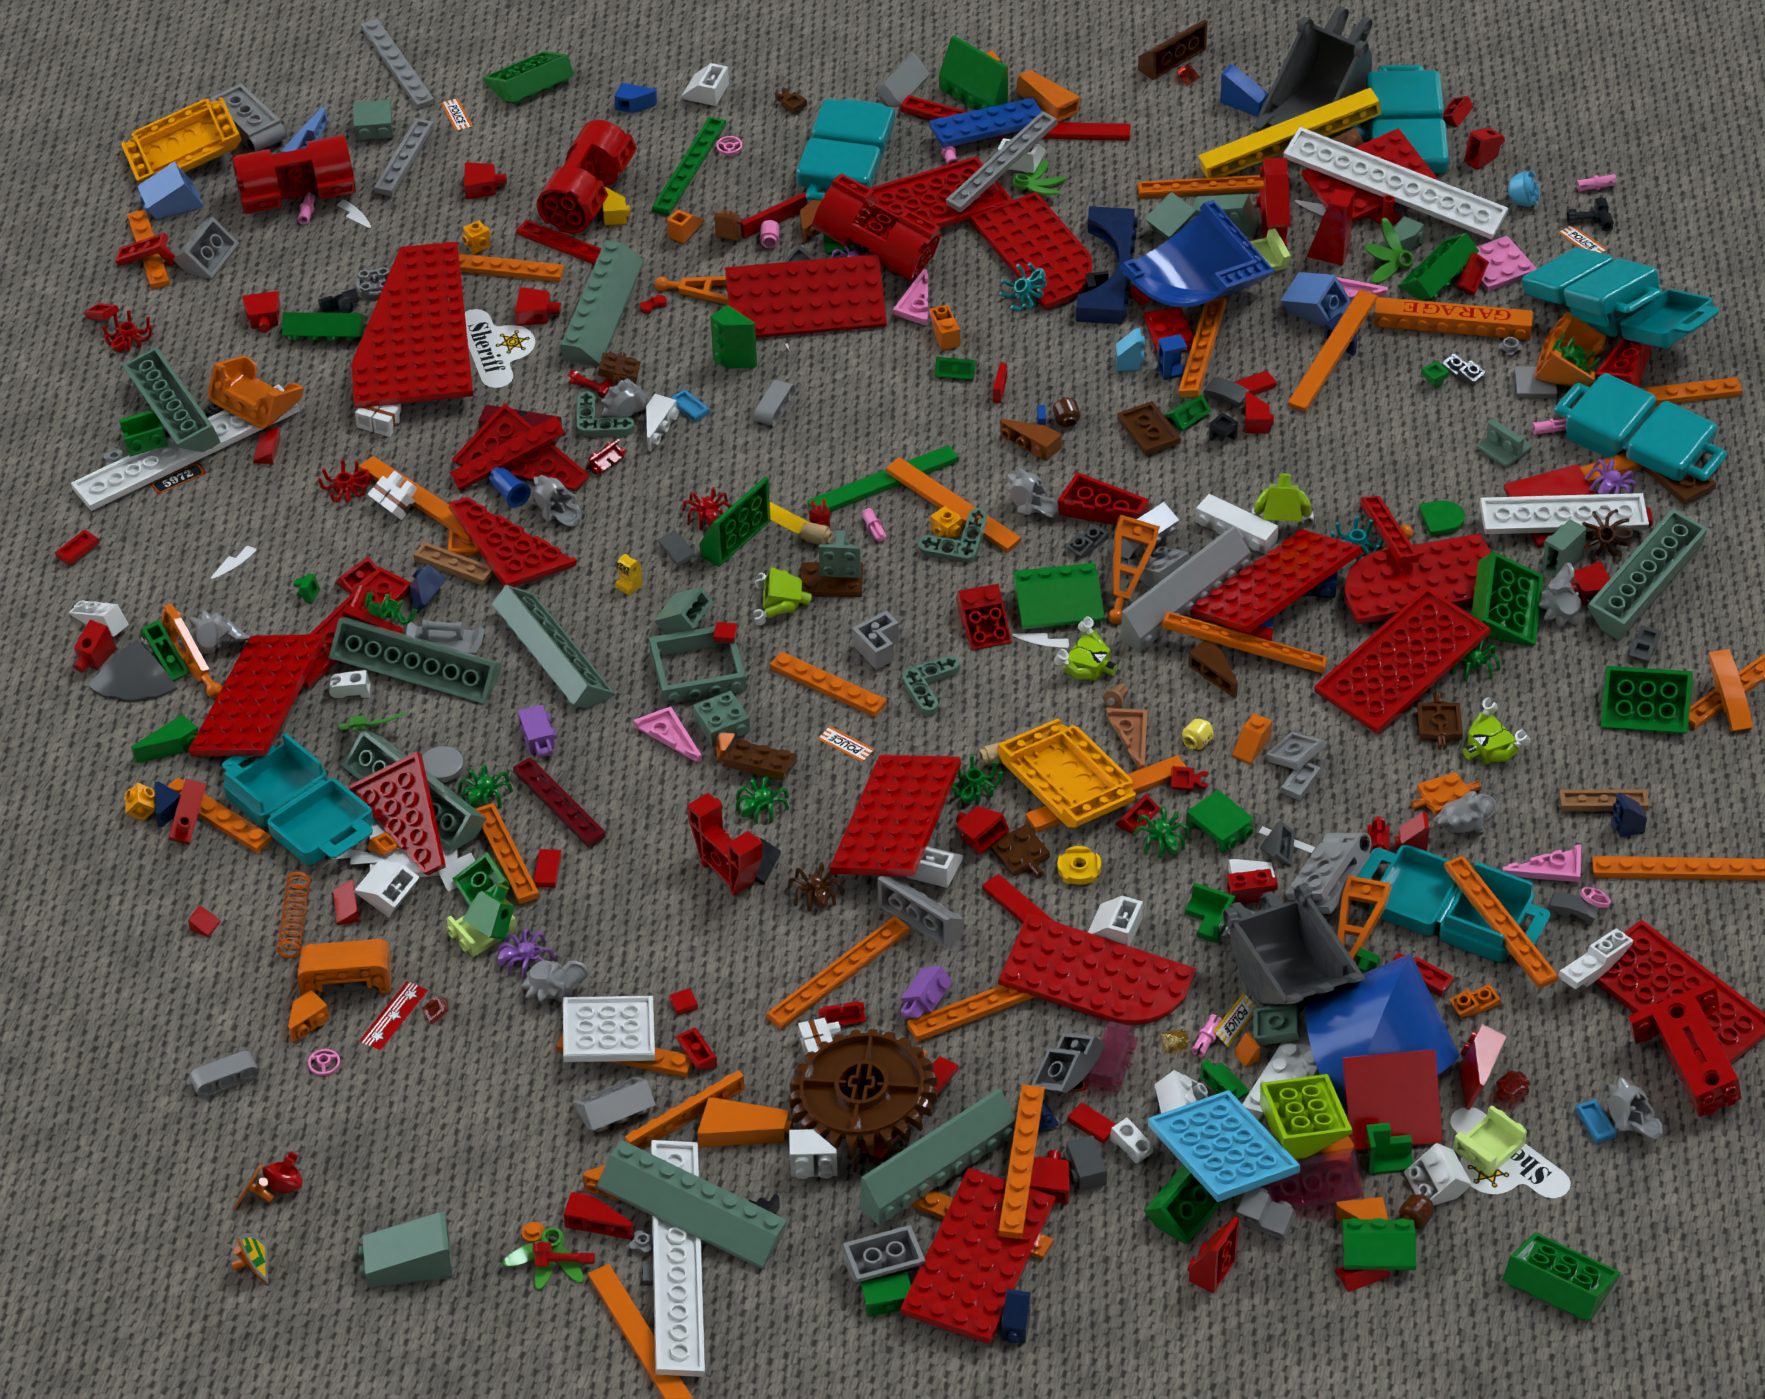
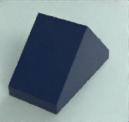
(166, 803)

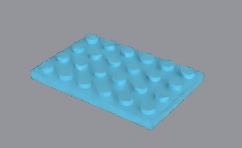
(1223, 1145)

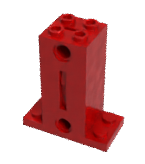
(1691, 1046)

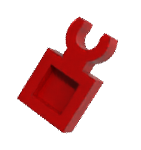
(819, 513)
(1184, 778)

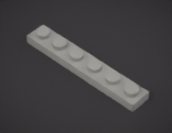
(404, 157)

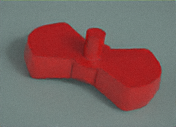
(647, 306)

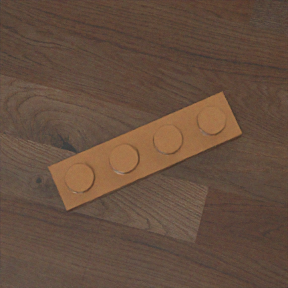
(453, 563)
(1598, 799)

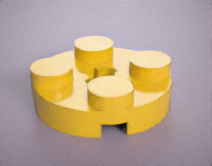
(1079, 875)

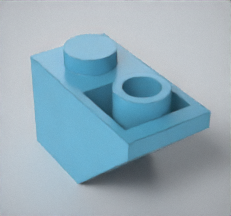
(1129, 351)

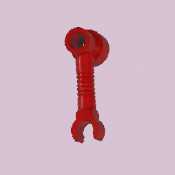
(602, 388)
(544, 1255)

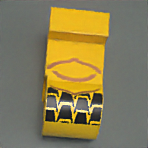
(629, 574)

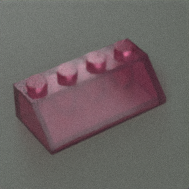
(1321, 1180)

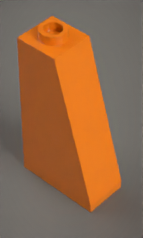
(1048, 95)
(741, 1124)

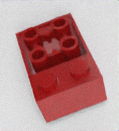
(983, 616)

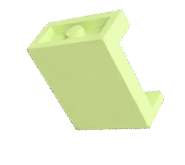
(1273, 250)
(472, 939)
(1491, 1141)

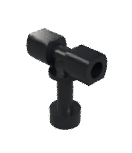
(1599, 213)
(343, 301)

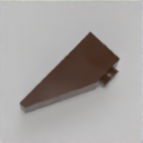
(1211, 663)

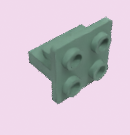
(1503, 444)
(840, 559)

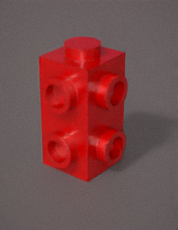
(1250, 885)

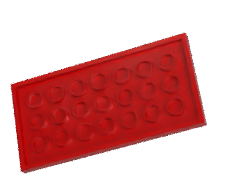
(928, 191)
(809, 295)
(1275, 580)
(1402, 660)
(257, 695)
(895, 815)
(1659, 970)
(972, 1266)

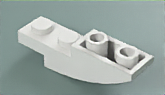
(1597, 960)

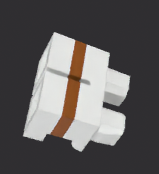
(378, 418)
(391, 496)
(816, 1031)

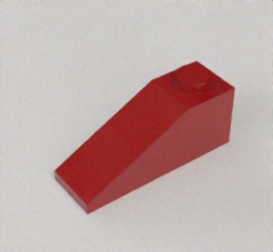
(592, 1215)

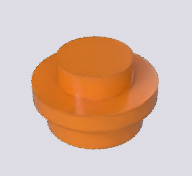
(532, 1232)

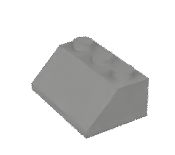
(206, 249)
(1159, 516)
(615, 1104)
(882, 1254)

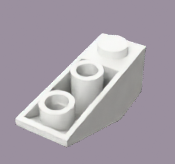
(659, 414)
(103, 613)

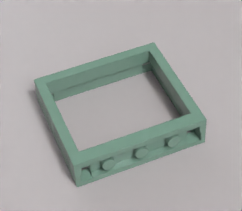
(695, 689)

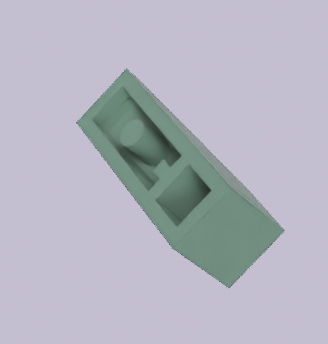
(1409, 233)

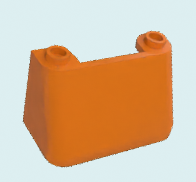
(1558, 370)
(242, 394)
(345, 963)

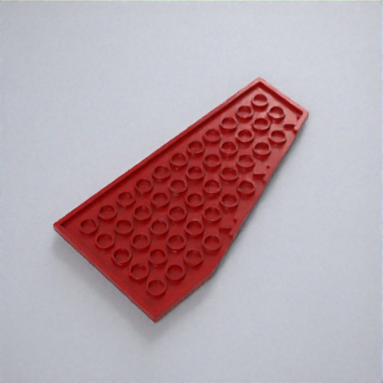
(416, 333)

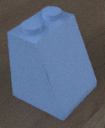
(169, 193)
(1315, 297)

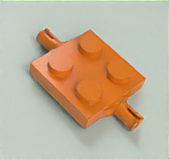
(1441, 790)

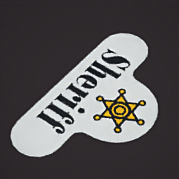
(496, 347)
(1522, 1168)

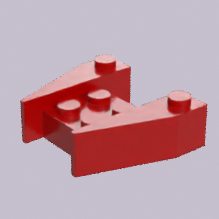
(1274, 197)
(733, 860)

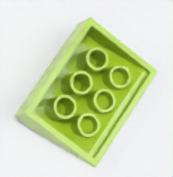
(1304, 1114)

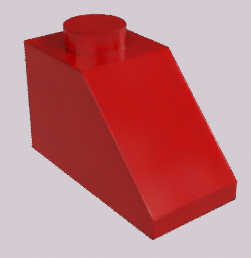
(1257, 415)
(1414, 833)

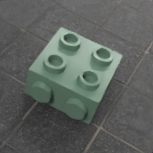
(373, 119)
(1170, 216)
(1564, 547)
(684, 611)
(721, 715)

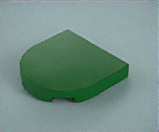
(1442, 517)

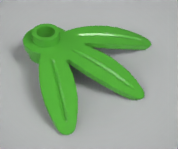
(1031, 183)
(1392, 255)
(359, 722)
(542, 1274)

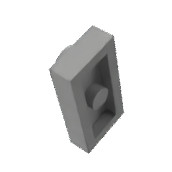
(1300, 781)

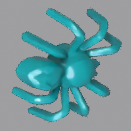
(1024, 287)
(1358, 537)

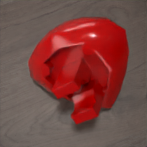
(283, 1176)

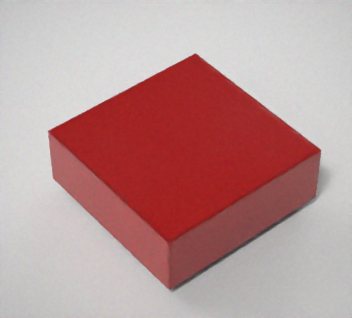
(725, 632)
(683, 1001)

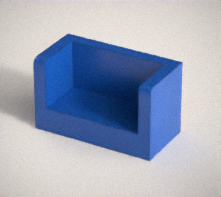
(1170, 356)

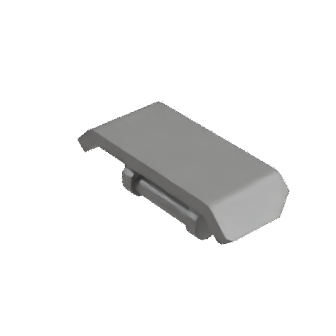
(903, 81)
(447, 634)

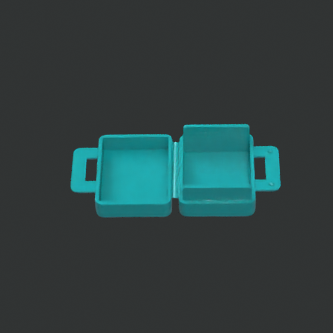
(1414, 104)
(845, 140)
(1593, 284)
(1662, 319)
(1622, 416)
(298, 802)
(1428, 896)

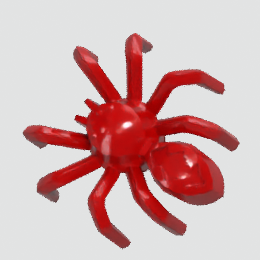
(128, 332)
(345, 481)
(706, 508)

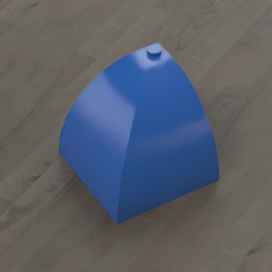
(1199, 262)
(1376, 1016)

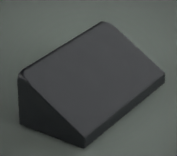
(770, 857)

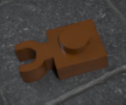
(791, 102)

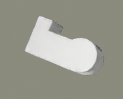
(350, 684)
(1131, 1140)

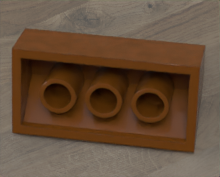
(1174, 51)

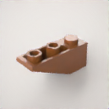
(1033, 437)

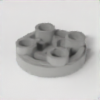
(371, 282)
(443, 763)

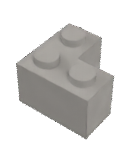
(876, 639)
(1265, 1215)

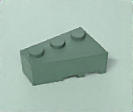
(1237, 208)

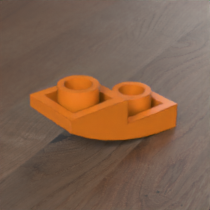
(1472, 1003)

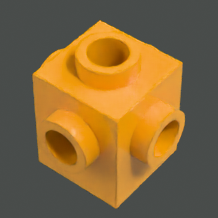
(476, 237)
(946, 523)
(140, 801)

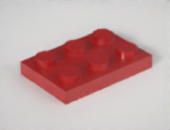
(1168, 323)

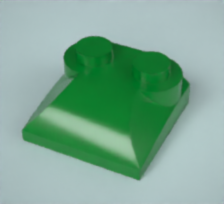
(479, 876)

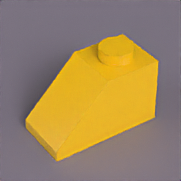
(615, 209)

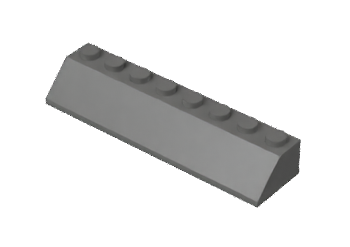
(1183, 588)

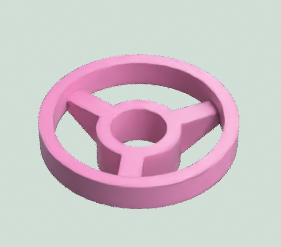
(729, 151)
(1597, 895)
(315, 1056)

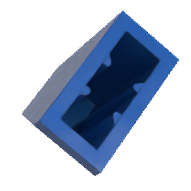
(1241, 91)

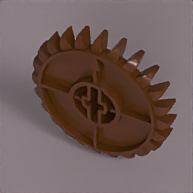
(863, 1089)

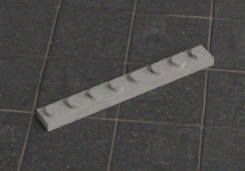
(397, 64)
(1001, 161)

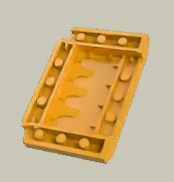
(185, 136)
(1067, 772)

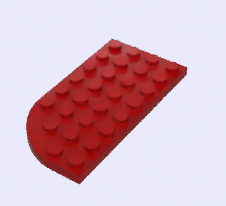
(1032, 233)
(1382, 587)
(1094, 973)

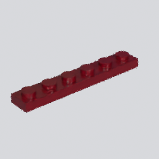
(559, 802)

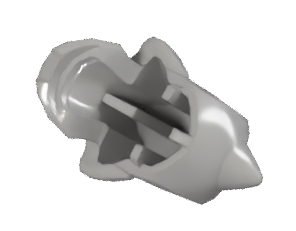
(624, 400)
(1030, 494)
(556, 501)
(1561, 599)
(212, 630)
(1466, 813)
(552, 981)
(1632, 1111)

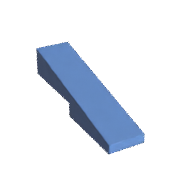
(310, 131)

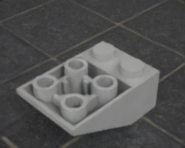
(1159, 565)

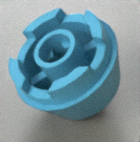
(1524, 189)

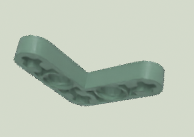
(590, 421)
(960, 547)
(922, 680)

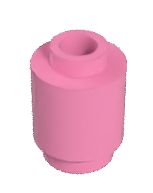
(769, 234)

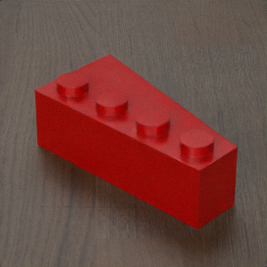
(1334, 231)
(1626, 362)
(1099, 501)

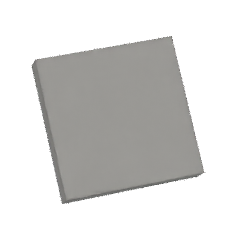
(1529, 387)
(1294, 750)

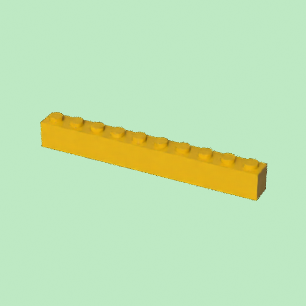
(1276, 138)

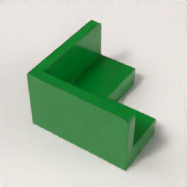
(1208, 906)
(1386, 1153)

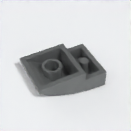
(1068, 1062)

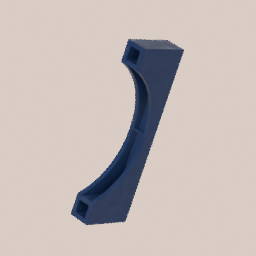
(1108, 300)

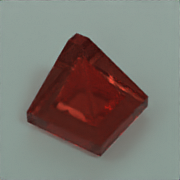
(1187, 74)
(436, 1008)

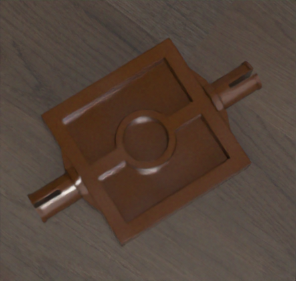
(618, 367)
(1439, 721)
(1021, 851)

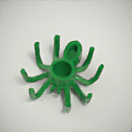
(1575, 354)
(388, 608)
(1475, 659)
(975, 780)
(484, 787)
(761, 800)
(1163, 832)

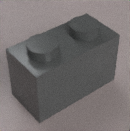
(1085, 1163)

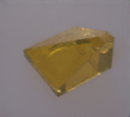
(1174, 1040)

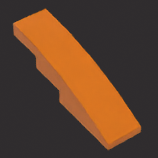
(1730, 689)

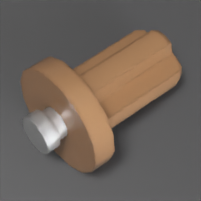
(1114, 697)

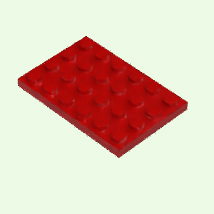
(1390, 147)

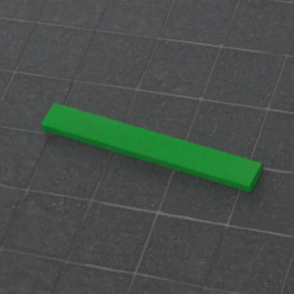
(689, 166)
(882, 481)

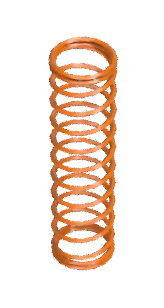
(280, 943)

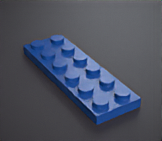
(984, 122)

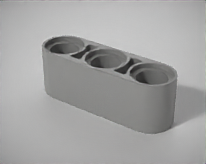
(774, 402)
(224, 1073)

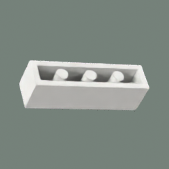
(1221, 515)

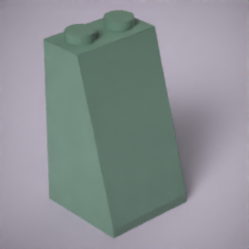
(407, 1252)

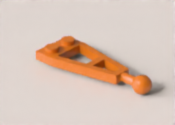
(686, 288)
(1138, 532)
(191, 656)
(1363, 891)

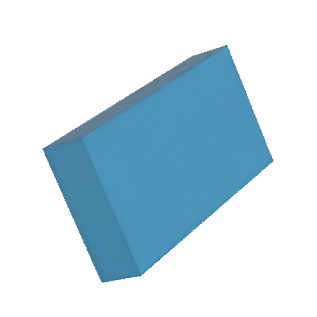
(690, 406)
(1595, 1121)

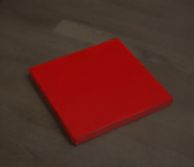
(1554, 483)
(1395, 1091)

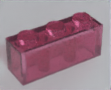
(1110, 1066)

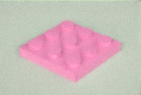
(1505, 265)

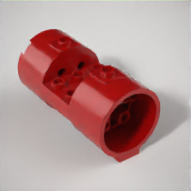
(319, 169)
(578, 187)
(852, 216)

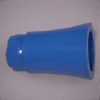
(510, 487)

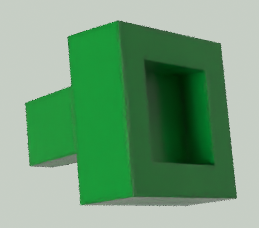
(1435, 373)
(307, 587)
(1366, 960)

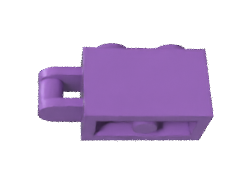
(537, 730)
(925, 992)

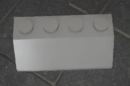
(919, 911)

